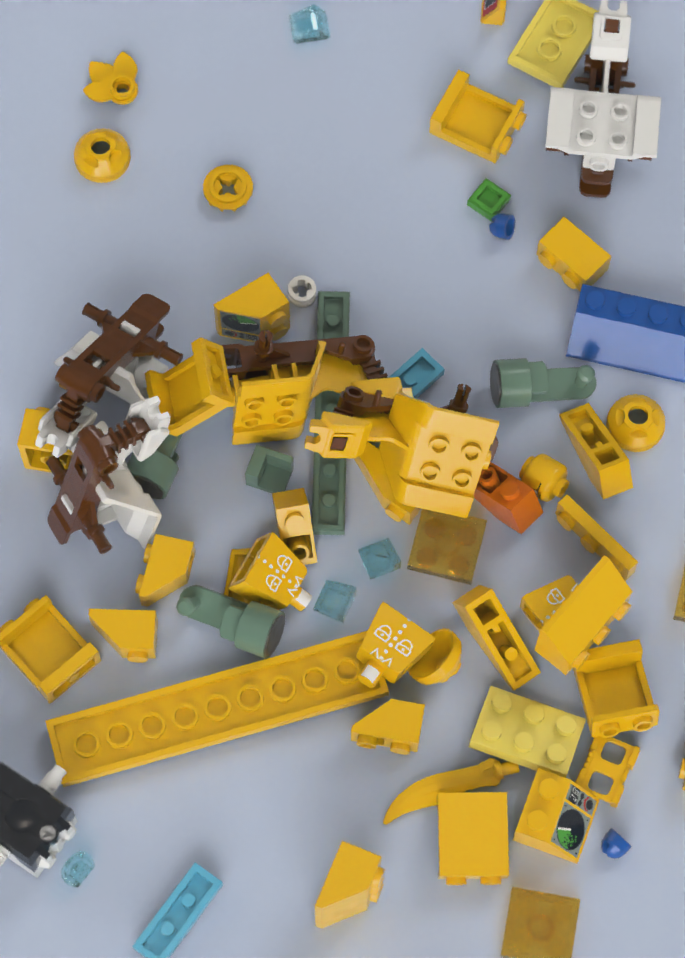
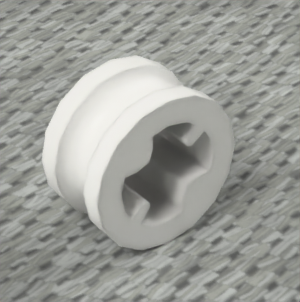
(310, 297)

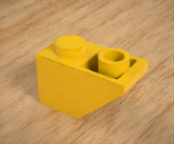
(295, 523)
(167, 568)
(392, 725)

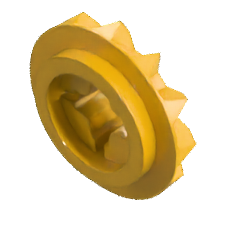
(228, 175)

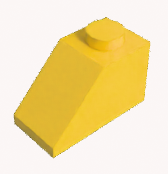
(128, 631)

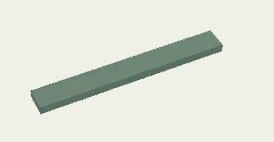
(329, 473)

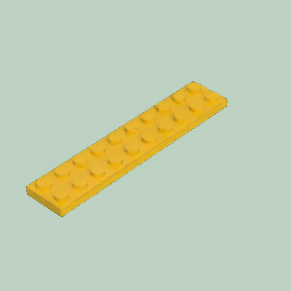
(210, 710)

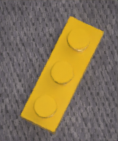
(593, 536)

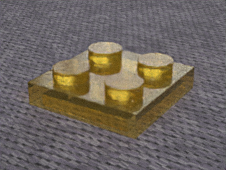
(447, 546)
(539, 925)

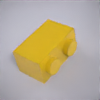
(572, 255)

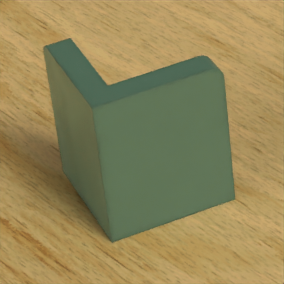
(269, 470)

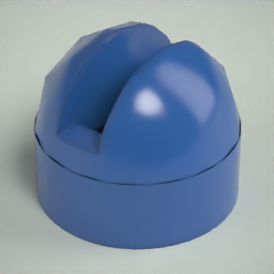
(502, 226)
(614, 845)

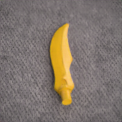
(425, 791)

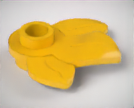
(109, 79)

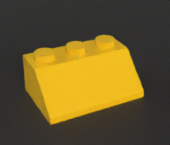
(584, 617)
(349, 886)

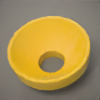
(102, 167)
(636, 436)
(440, 661)

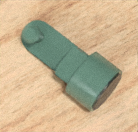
(521, 382)
(158, 470)
(250, 626)

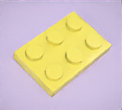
(554, 41)
(527, 732)

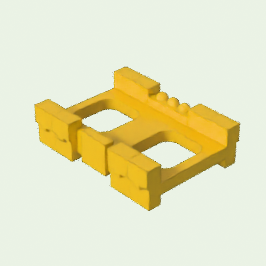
(617, 773)

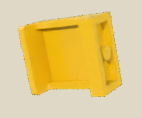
(476, 119)
(193, 388)
(47, 648)
(616, 690)
(473, 837)

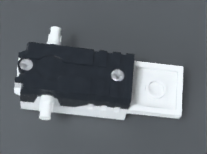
(33, 820)

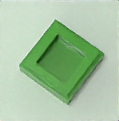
(488, 199)

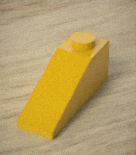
(598, 451)
(375, 473)
(496, 635)

